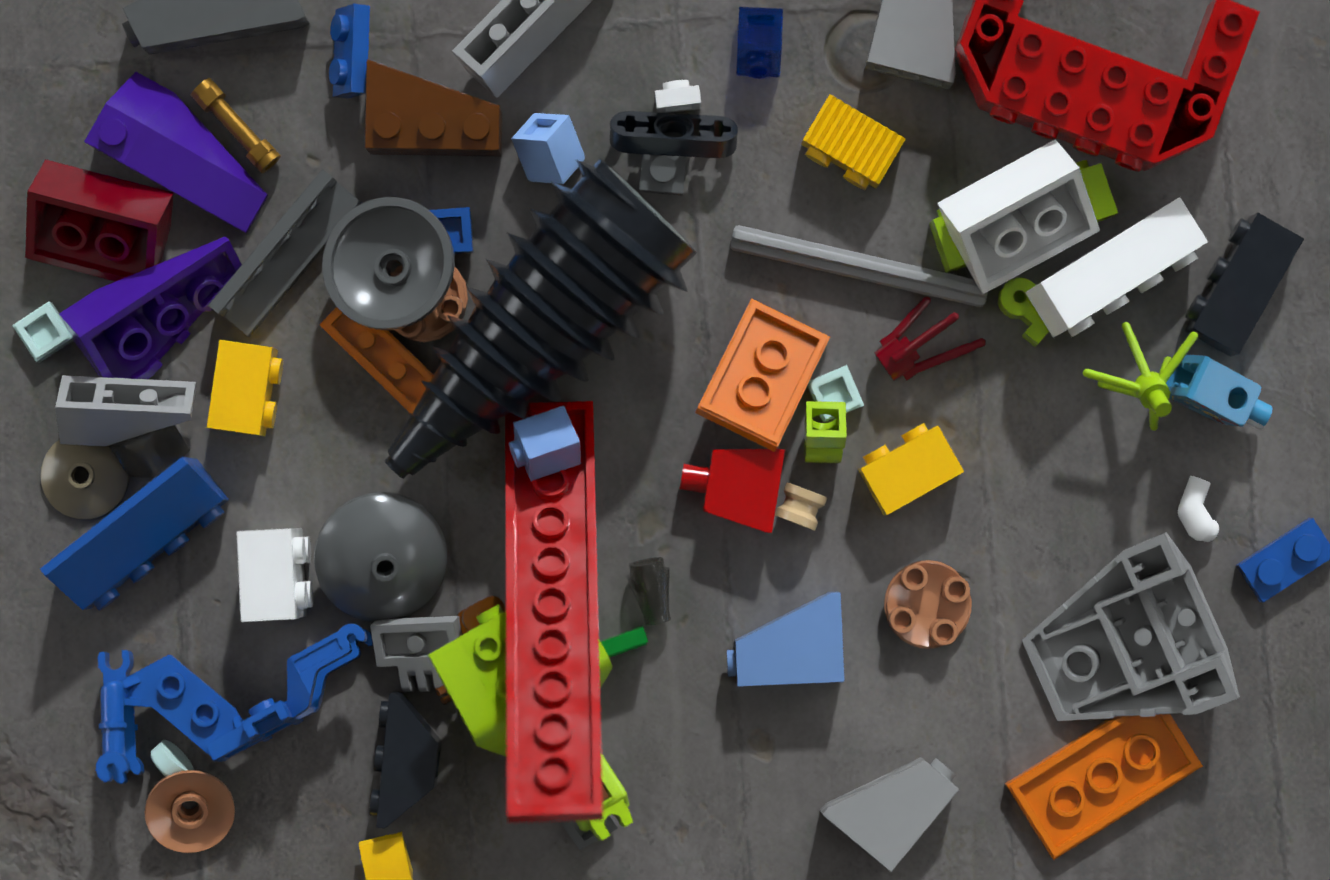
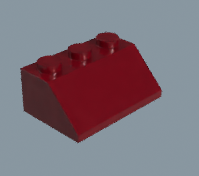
(95, 222)

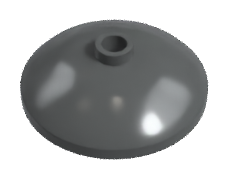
(369, 244)
(376, 530)

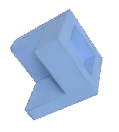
(548, 148)

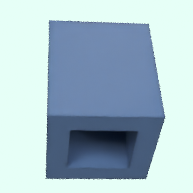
(545, 443)

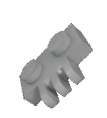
(407, 645)

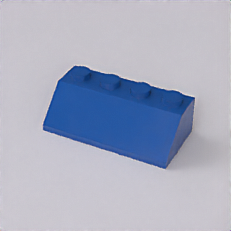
(136, 534)

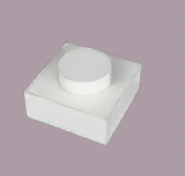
(677, 97)

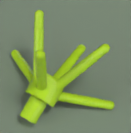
(1149, 386)

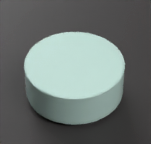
(170, 758)

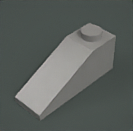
(117, 409)

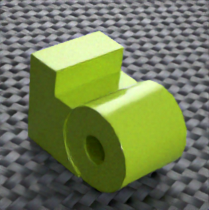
(1016, 305)
(824, 440)

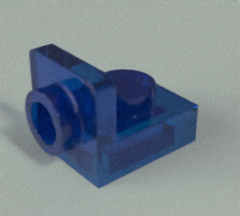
(759, 42)

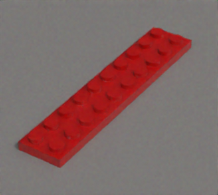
(553, 635)

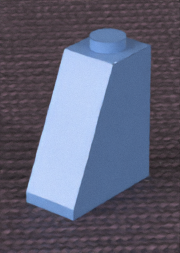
(793, 648)

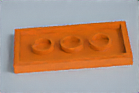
(1101, 778)

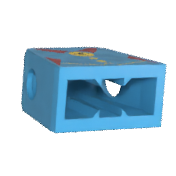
(1218, 392)

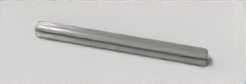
(857, 265)

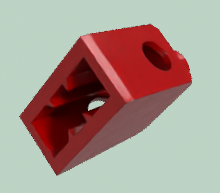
(739, 485)

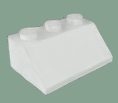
(1019, 215)

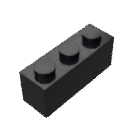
(1242, 283)

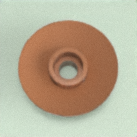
(194, 828)

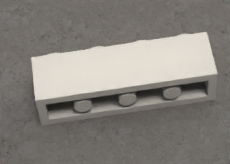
(1116, 268)

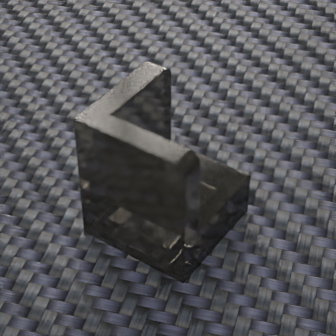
(151, 452)

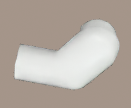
(1194, 514)

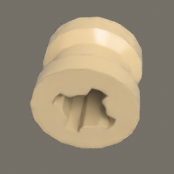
(800, 506)

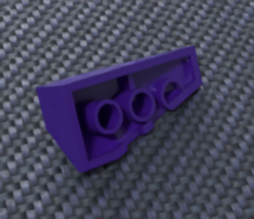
(168, 144)
(139, 318)

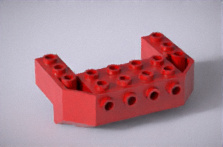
(1098, 96)

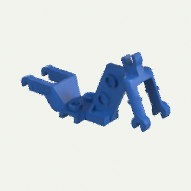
(203, 712)

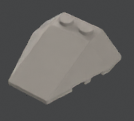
(1134, 642)

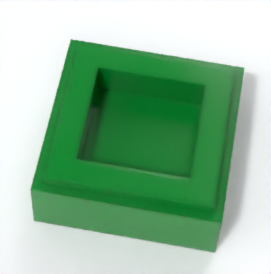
(625, 641)

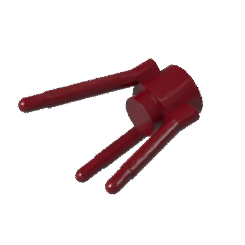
(900, 355)

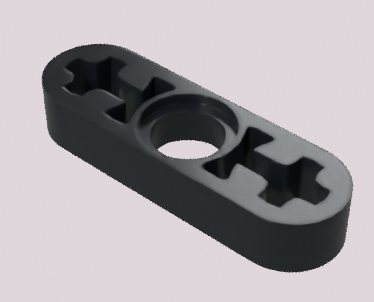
(714, 137)

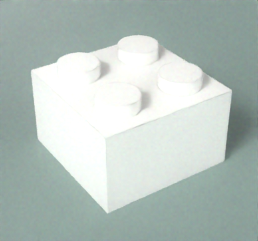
(273, 574)

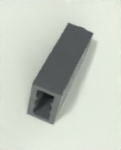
(192, 23)

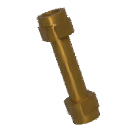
(211, 99)

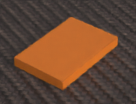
(762, 375)

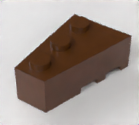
(426, 118)

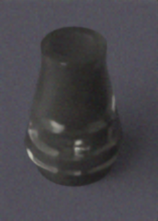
(651, 588)

